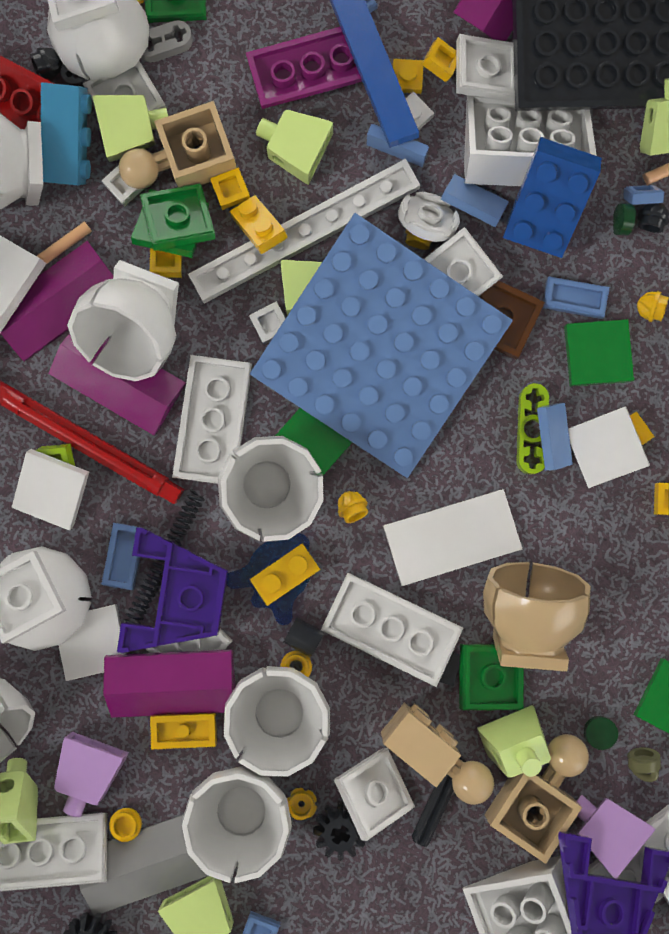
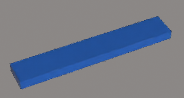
(376, 71)

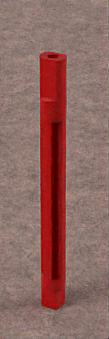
(89, 444)

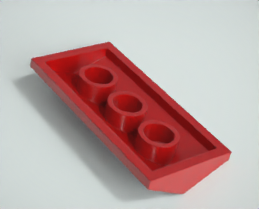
(20, 93)

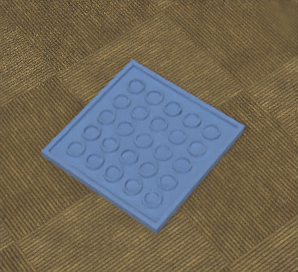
(381, 346)

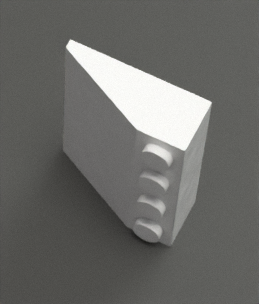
(504, 140)
(521, 900)

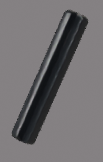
(433, 811)

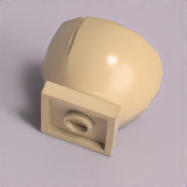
(537, 627)

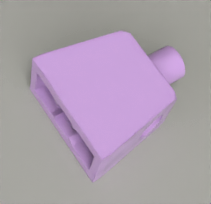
(86, 771)
(614, 833)

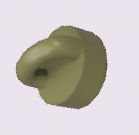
(644, 761)

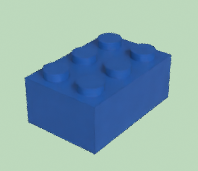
(552, 197)

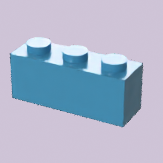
(65, 133)

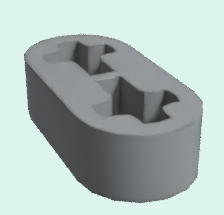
(165, 42)

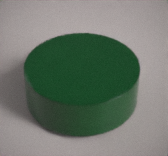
(624, 219)
(600, 732)

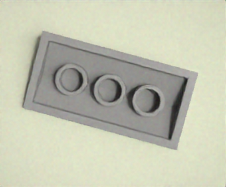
(143, 867)

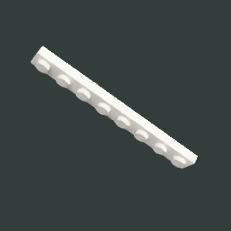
(306, 230)

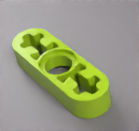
(526, 405)

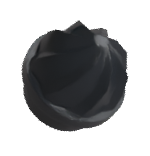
(46, 62)
(653, 217)

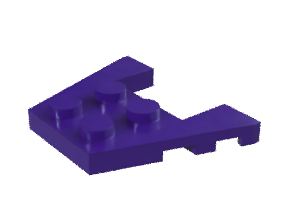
(188, 599)
(607, 903)

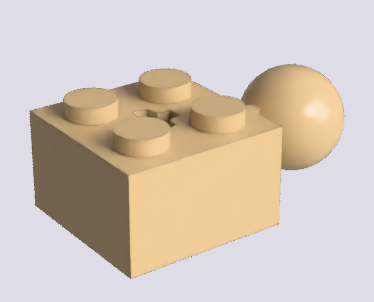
(179, 136)
(435, 754)
(556, 808)

